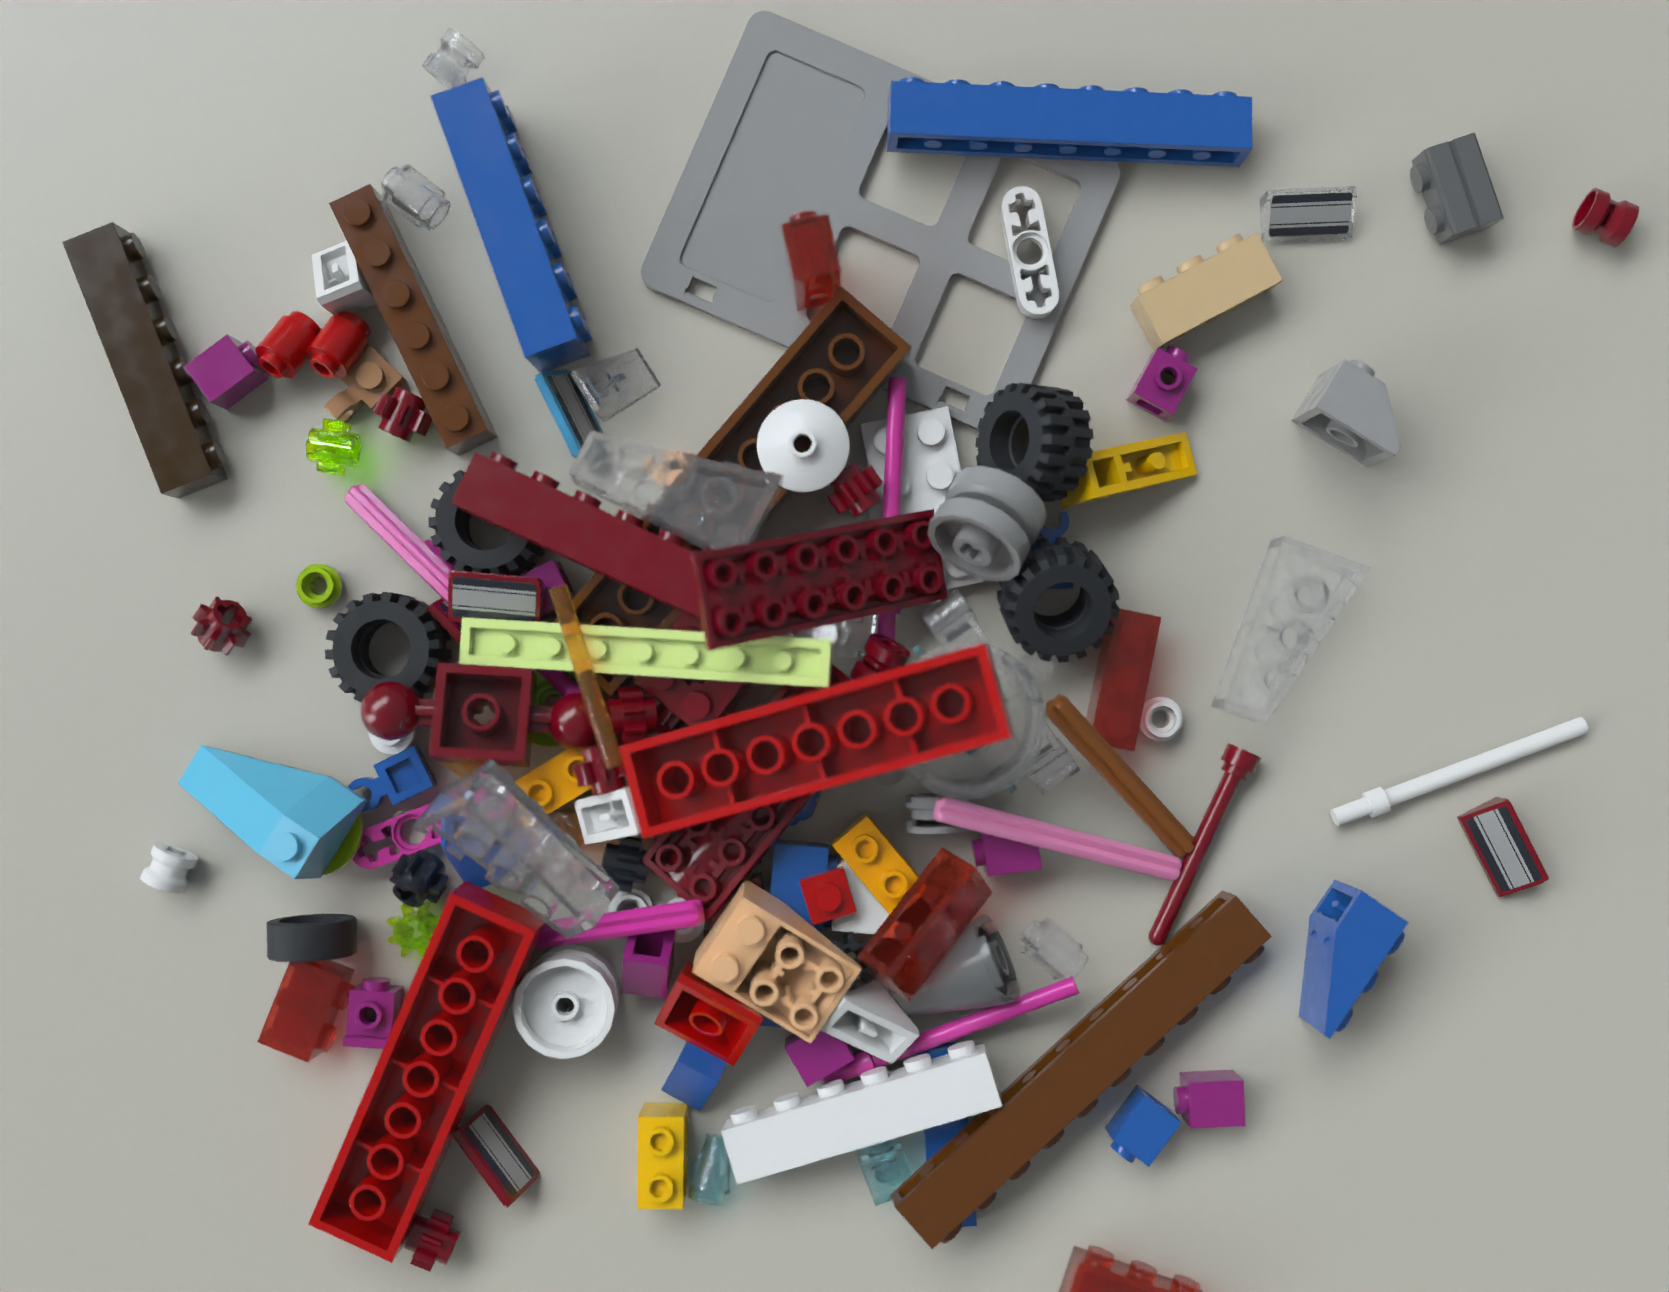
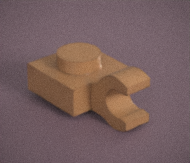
(365, 383)

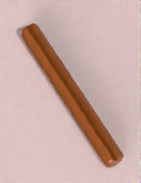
(1119, 775)

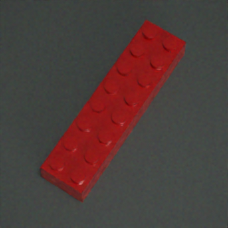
(817, 740)
(427, 1070)

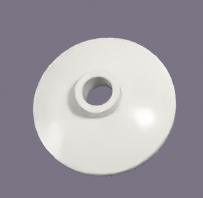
(809, 469)

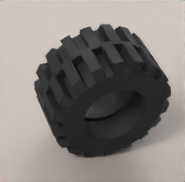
(1037, 438)
(458, 549)
(359, 624)
(1076, 627)

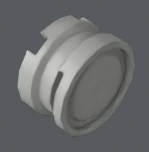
(922, 809)

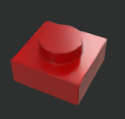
(827, 895)

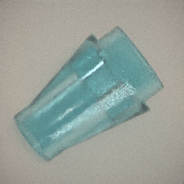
(711, 1173)

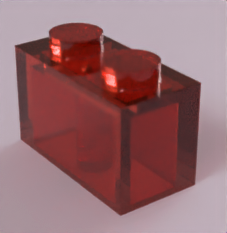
(306, 1008)

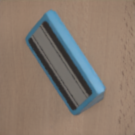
(568, 408)

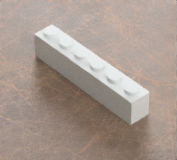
(860, 1112)

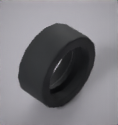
(311, 937)

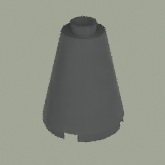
(968, 977)

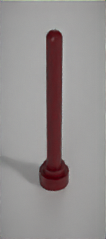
(1237, 766)

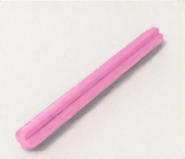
(1056, 838)

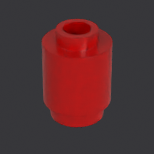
(285, 345)
(338, 345)

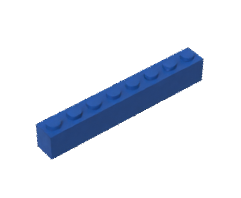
(1068, 123)

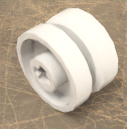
(559, 1027)

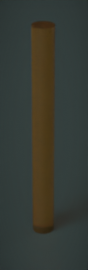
(586, 676)

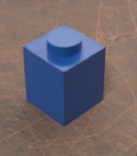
(1141, 1127)

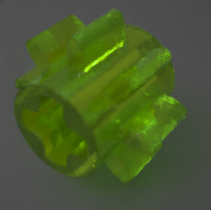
(333, 447)
(403, 932)

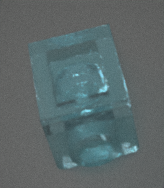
(884, 1168)

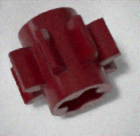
(402, 414)
(855, 490)
(221, 625)
(632, 714)
(593, 773)
(432, 1240)

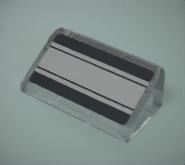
(1307, 214)

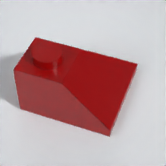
(708, 1017)

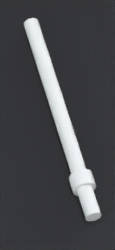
(1379, 801)

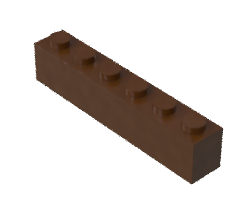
(413, 320)

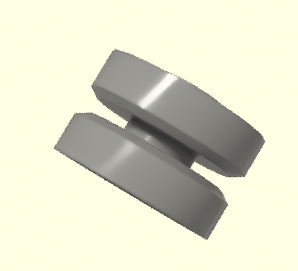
(987, 523)

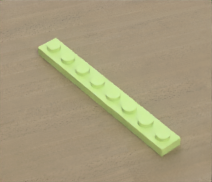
(647, 653)

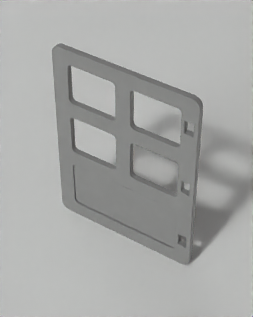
(798, 137)

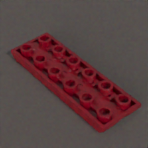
(816, 578)
(717, 855)

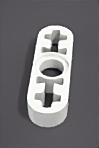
(1011, 222)

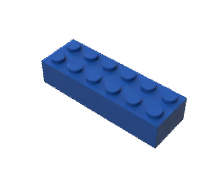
(510, 224)

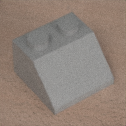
(1351, 413)

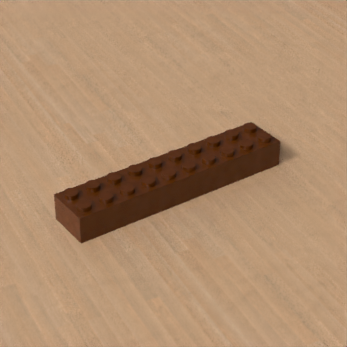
(835, 361)

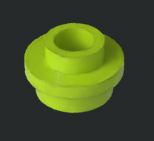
(306, 582)

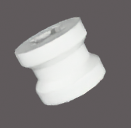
(169, 868)

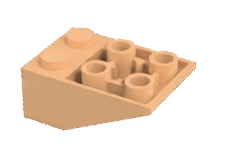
(775, 962)

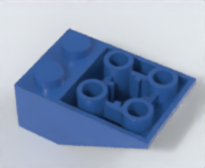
(1343, 951)

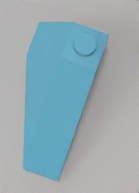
(277, 810)

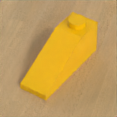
(1133, 468)

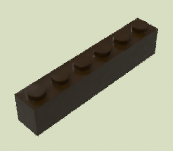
(146, 360)

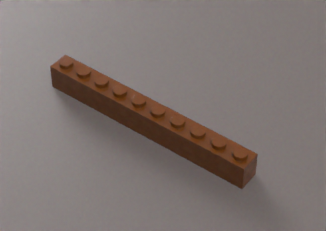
(1080, 1068)

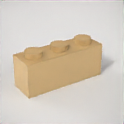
(1205, 290)

